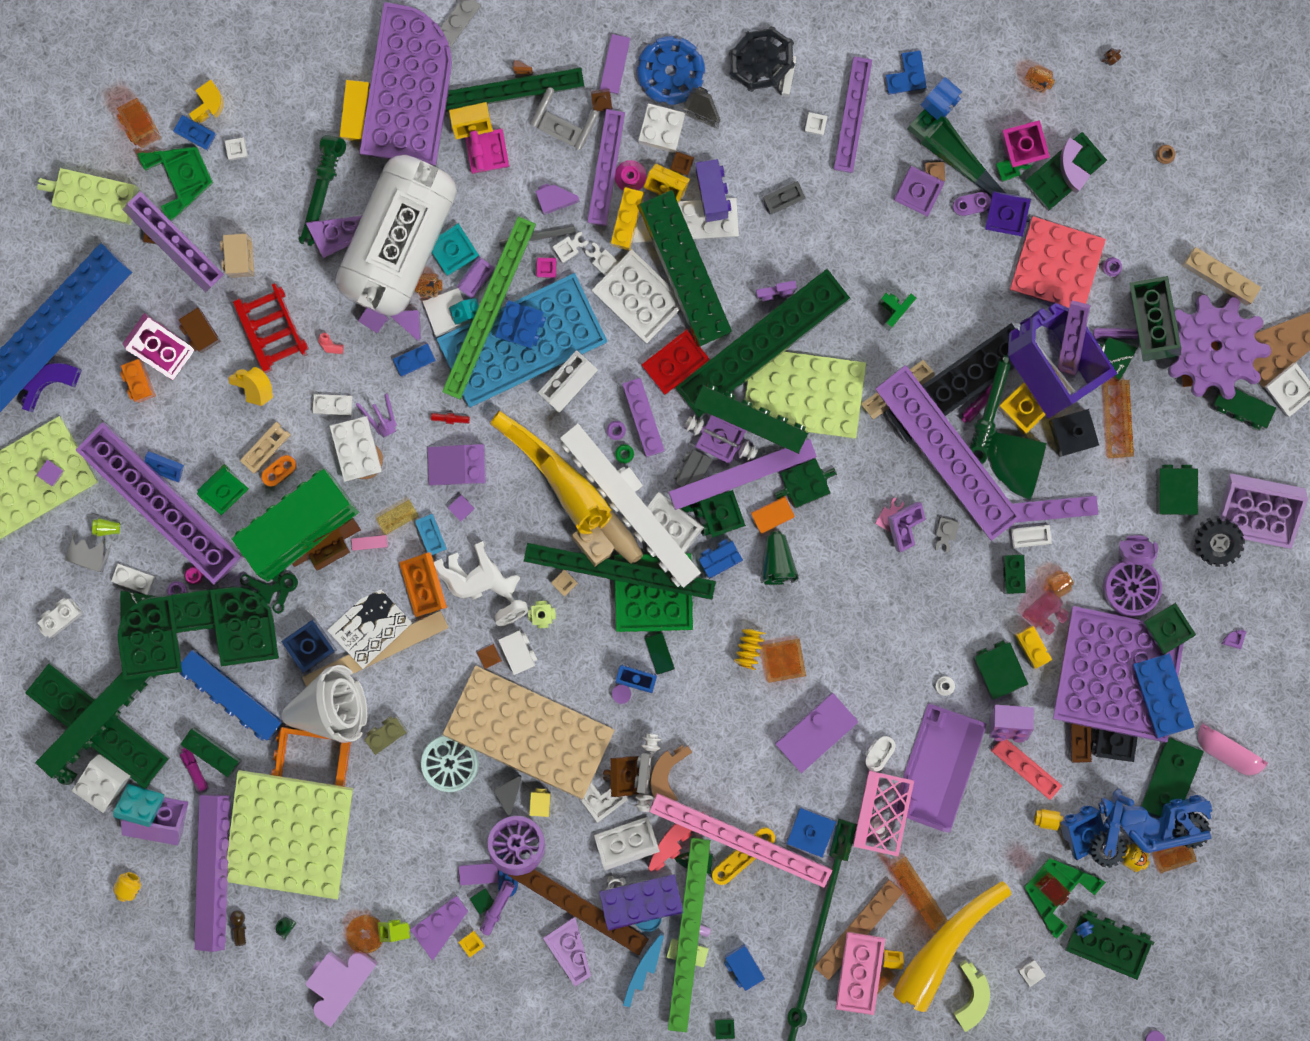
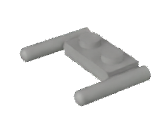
(559, 127)

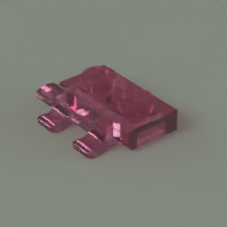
(1042, 608)

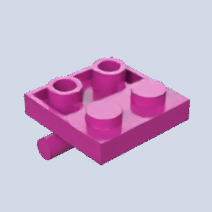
(487, 151)

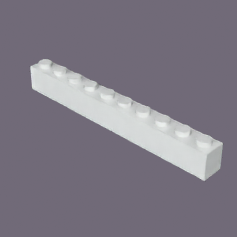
(630, 505)

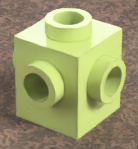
(550, 614)

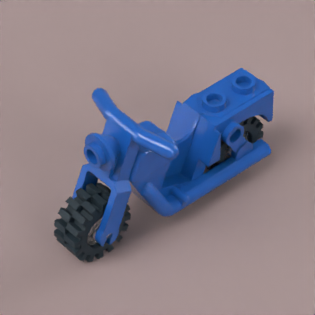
(1147, 832)

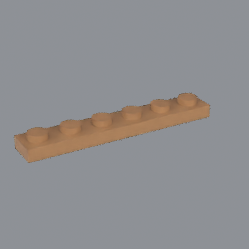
(861, 924)

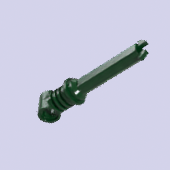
(332, 148)
(985, 426)

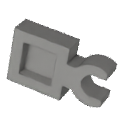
(947, 531)

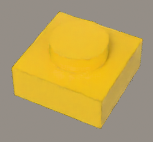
(471, 943)
(893, 959)

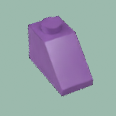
(554, 198)

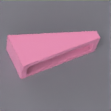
(369, 542)

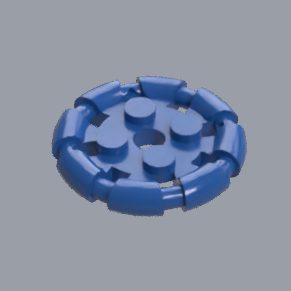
(666, 59)

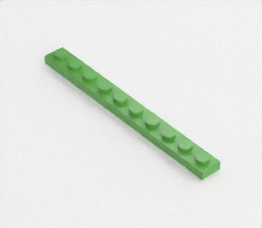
(489, 308)
(689, 934)

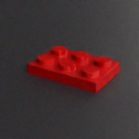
(675, 362)

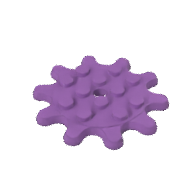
(1237, 349)

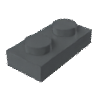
(784, 198)

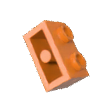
(138, 381)

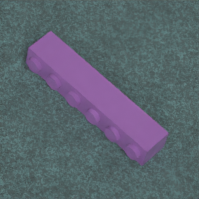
(172, 241)

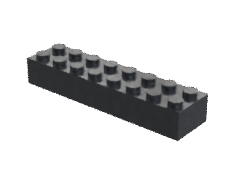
(964, 377)

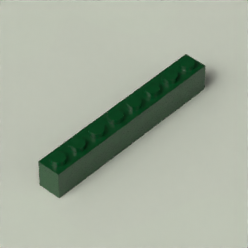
(89, 724)

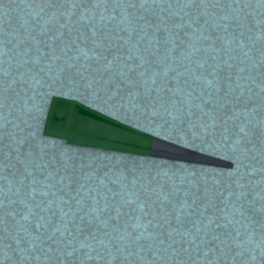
(947, 144)

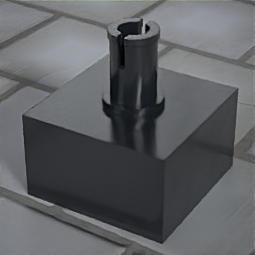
(1074, 433)

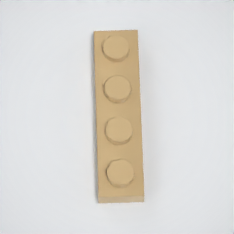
(875, 405)

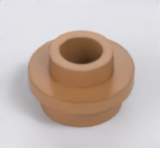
(1171, 152)

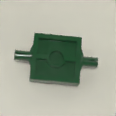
(805, 483)

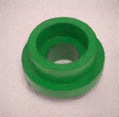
(629, 449)

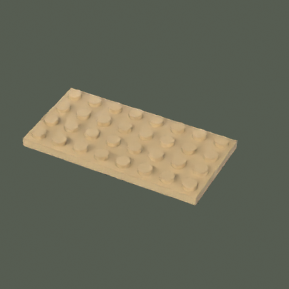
(528, 732)

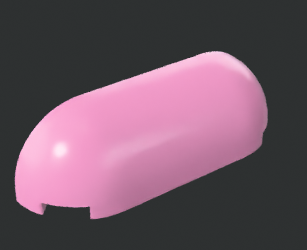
(1229, 752)

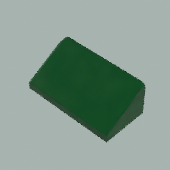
(659, 653)

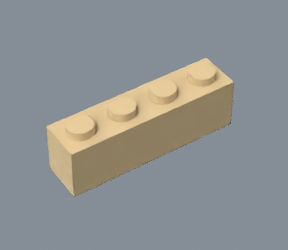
(1221, 276)

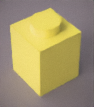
(540, 802)

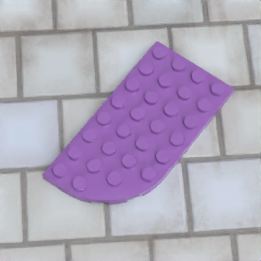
(407, 87)

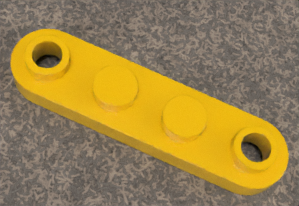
(737, 860)

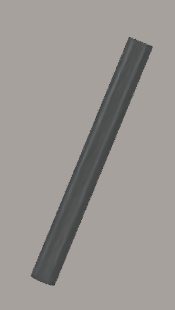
(545, 234)

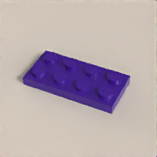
(641, 902)

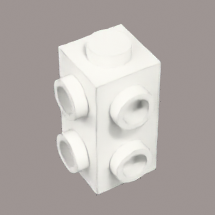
(57, 620)

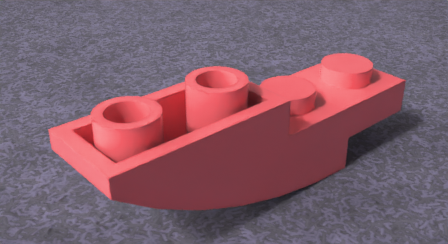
(669, 846)

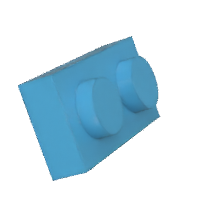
(431, 534)

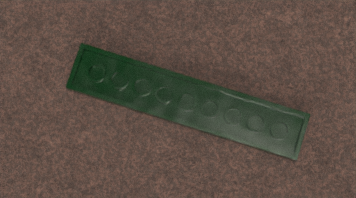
(768, 338)

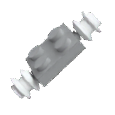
(645, 763)

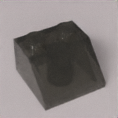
(702, 107)

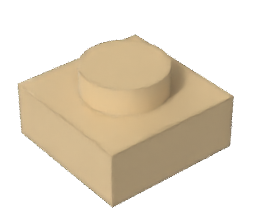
(564, 583)

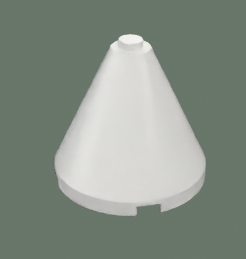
(330, 706)

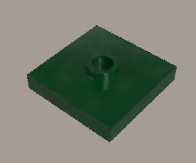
(1169, 628)

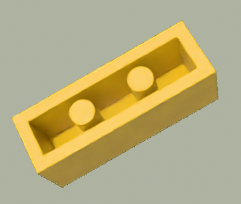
(354, 110)
(627, 219)

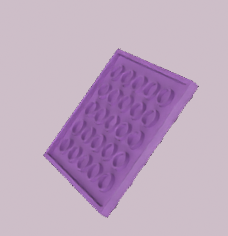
(1098, 677)

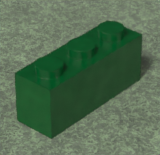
(1245, 408)
(211, 752)

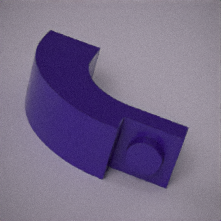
(47, 375)

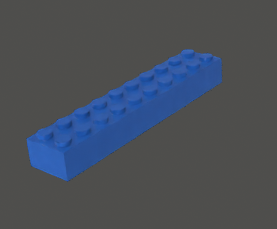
(58, 320)

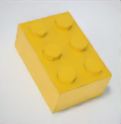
(1022, 409)

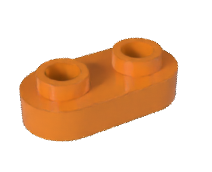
(278, 469)

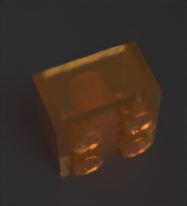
(139, 123)

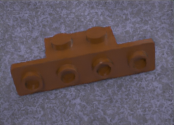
(331, 547)

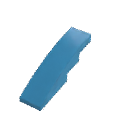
(647, 964)

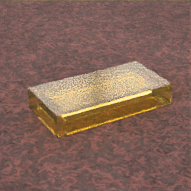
(397, 517)

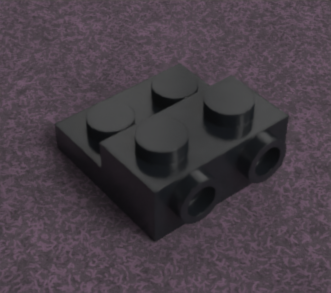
(1114, 745)

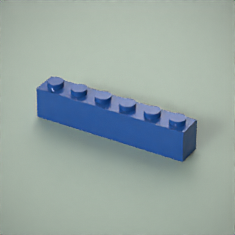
(230, 695)

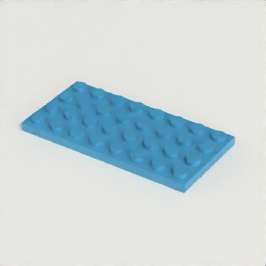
(503, 365)

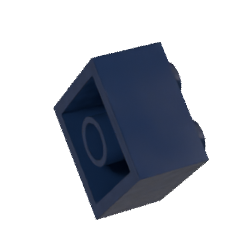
(309, 645)

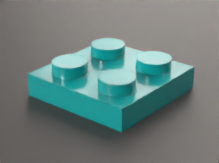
(454, 250)
(138, 805)

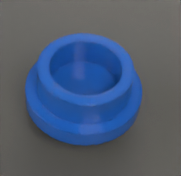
(1084, 929)

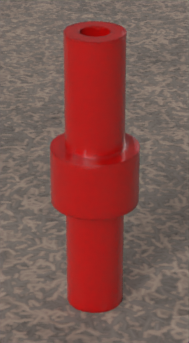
(450, 418)

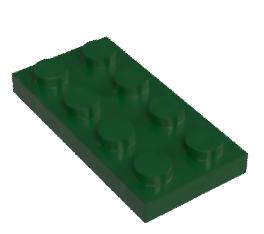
(1048, 181)

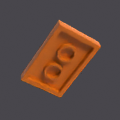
(422, 584)

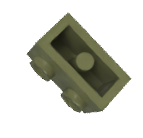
(386, 735)

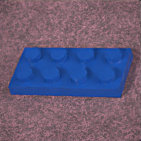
(1163, 696)

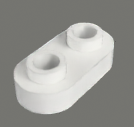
(511, 613)

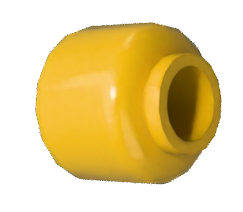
(127, 886)

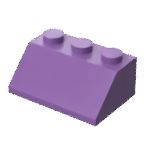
(166, 826)

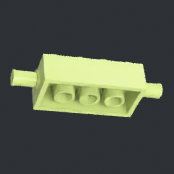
(90, 195)

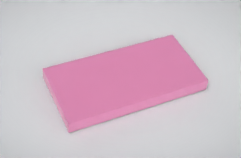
(860, 973)

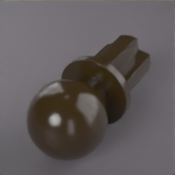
(237, 919)

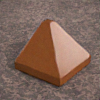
(521, 68)
(489, 656)

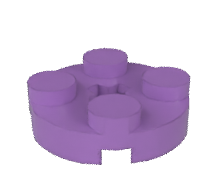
(1145, 555)

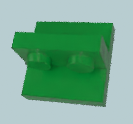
(890, 303)
(222, 490)

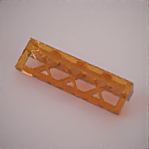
(1126, 419)
(919, 894)

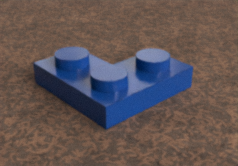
(912, 77)

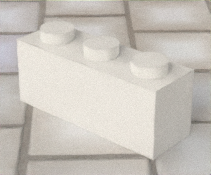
(567, 381)

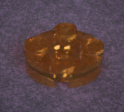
(354, 934)

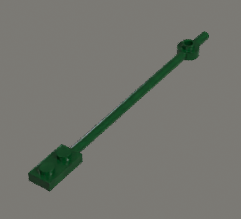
(840, 851)

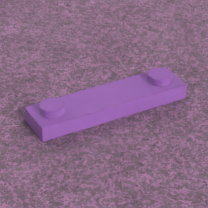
(1074, 337)

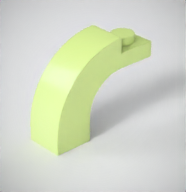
(976, 1007)

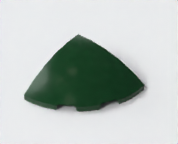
(1016, 462)

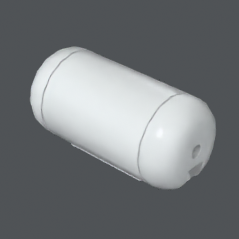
(396, 235)

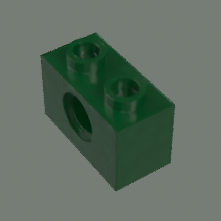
(1014, 574)

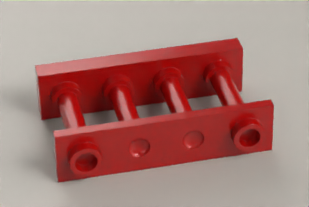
(252, 326)

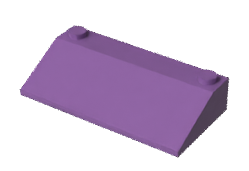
(940, 767)

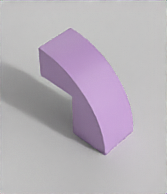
(1072, 174)

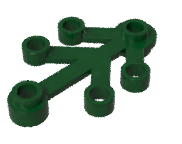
(267, 591)

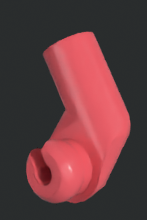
(328, 346)

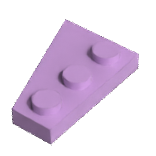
(569, 951)

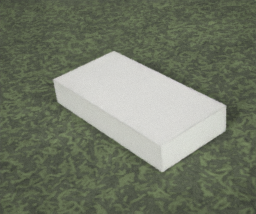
(1031, 536)

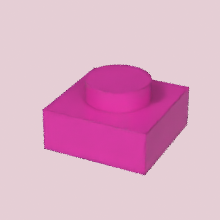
(546, 267)

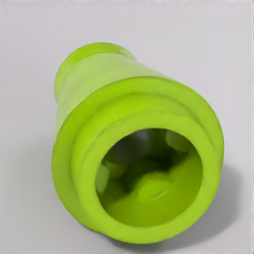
(105, 527)

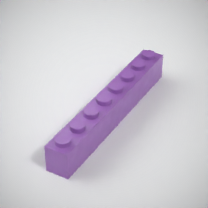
(212, 872)

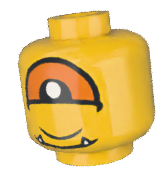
(1135, 858)

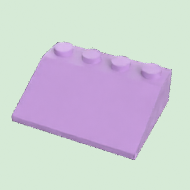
(1264, 509)

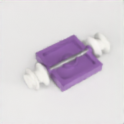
(721, 439)

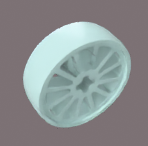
(435, 743)

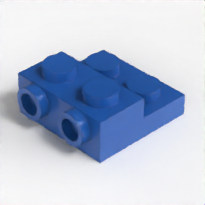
(520, 324)
(1080, 829)

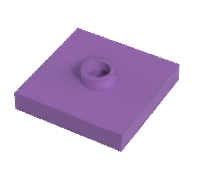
(919, 190)

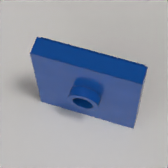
(811, 832)

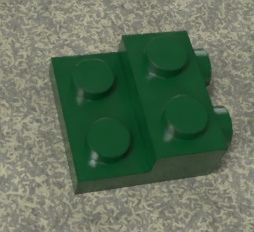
(719, 514)

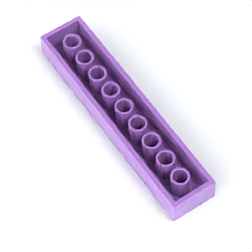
(159, 503)

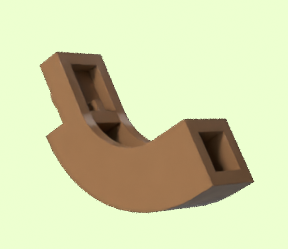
(661, 770)

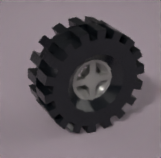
(1223, 549)

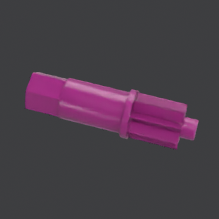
(976, 407)
(193, 769)

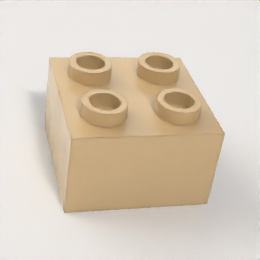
(237, 255)

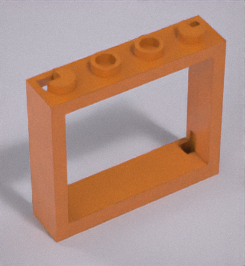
(279, 755)

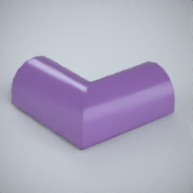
(901, 525)

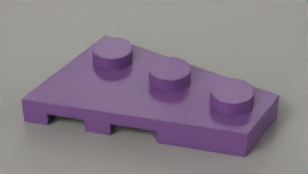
(333, 233)
(439, 926)

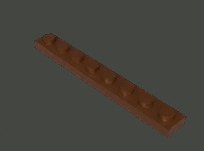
(580, 909)

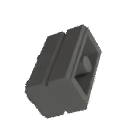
(693, 469)

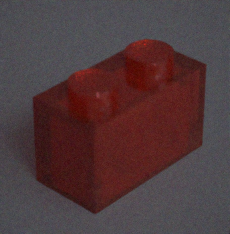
(1053, 890)

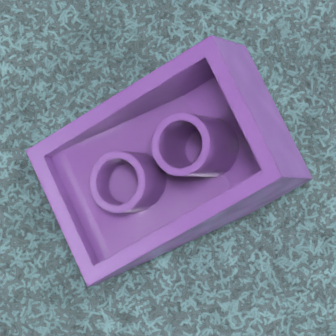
(457, 465)

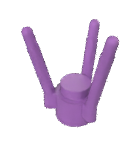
(385, 426)

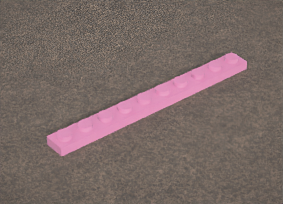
(740, 840)

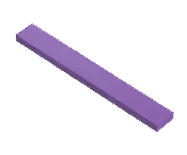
(740, 475)

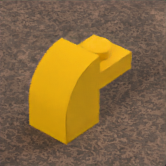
(212, 103)
(256, 385)

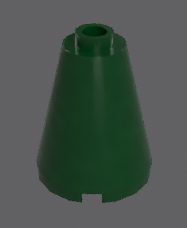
(778, 561)

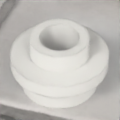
(940, 690)

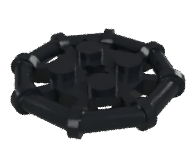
(755, 52)

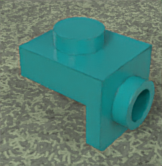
(464, 310)

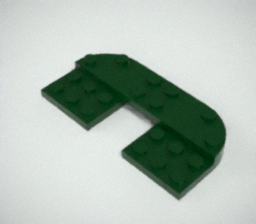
(151, 626)

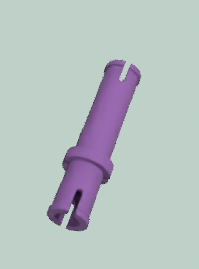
(499, 903)

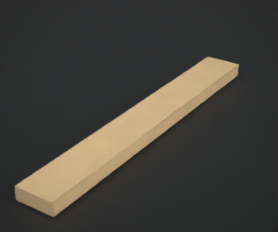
(411, 635)

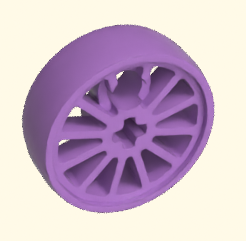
(1110, 597)
(525, 866)

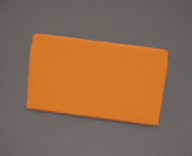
(772, 515)

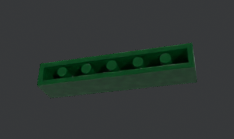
(750, 418)

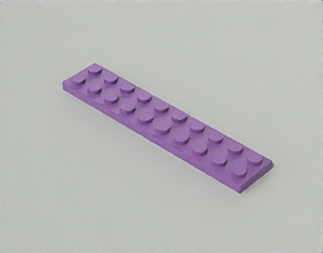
(948, 452)

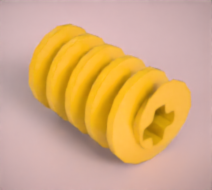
(749, 648)

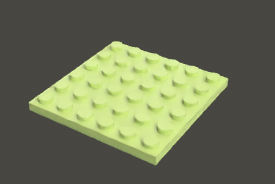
(288, 834)

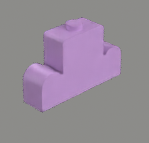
(338, 983)

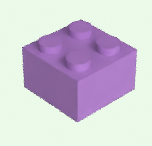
(1011, 723)

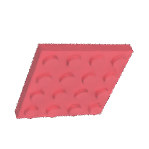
(1057, 263)

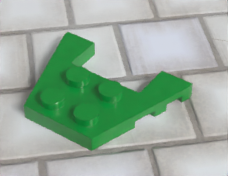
(186, 173)
(1069, 878)

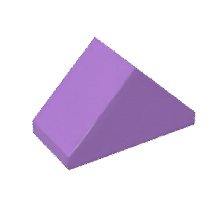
(410, 322)

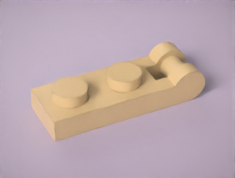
(265, 448)

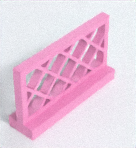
(866, 813)

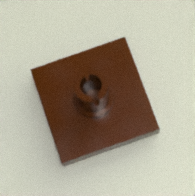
(622, 776)

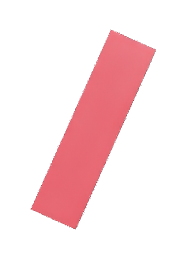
(1026, 768)

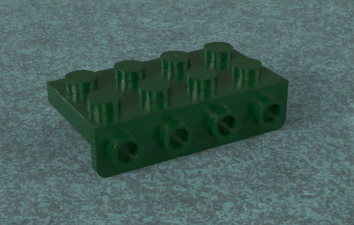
(1110, 945)

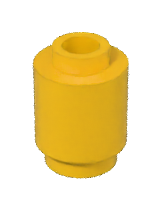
(1048, 819)

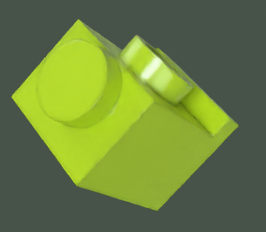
(393, 931)

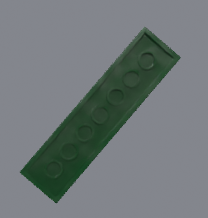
(684, 268)
(118, 743)

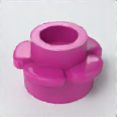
(189, 575)

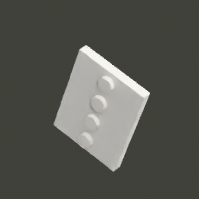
(638, 296)

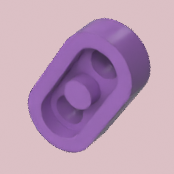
(972, 204)

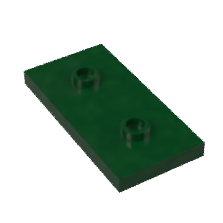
(1171, 775)

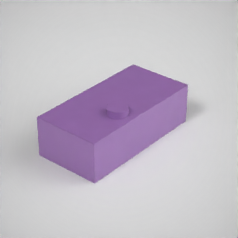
(816, 732)

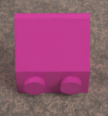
(1024, 144)

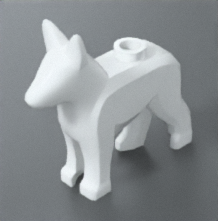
(482, 578)

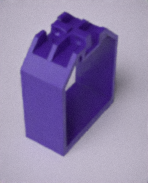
(1038, 372)

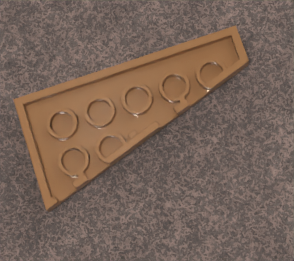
(1288, 344)

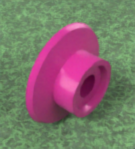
(634, 167)

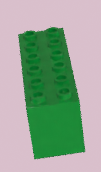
(294, 523)

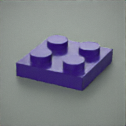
(1008, 213)

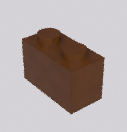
(199, 330)

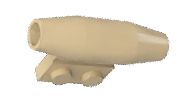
(602, 541)

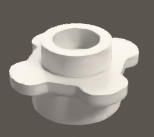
(612, 881)

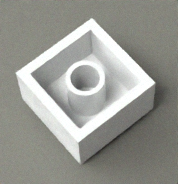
(661, 128)
(101, 783)

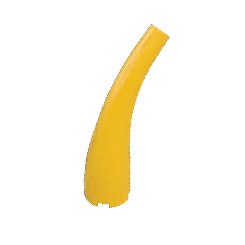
(574, 491)
(930, 964)

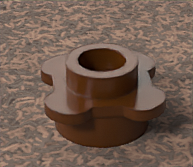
(1112, 56)

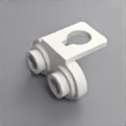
(879, 753)

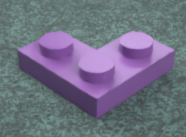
(783, 289)

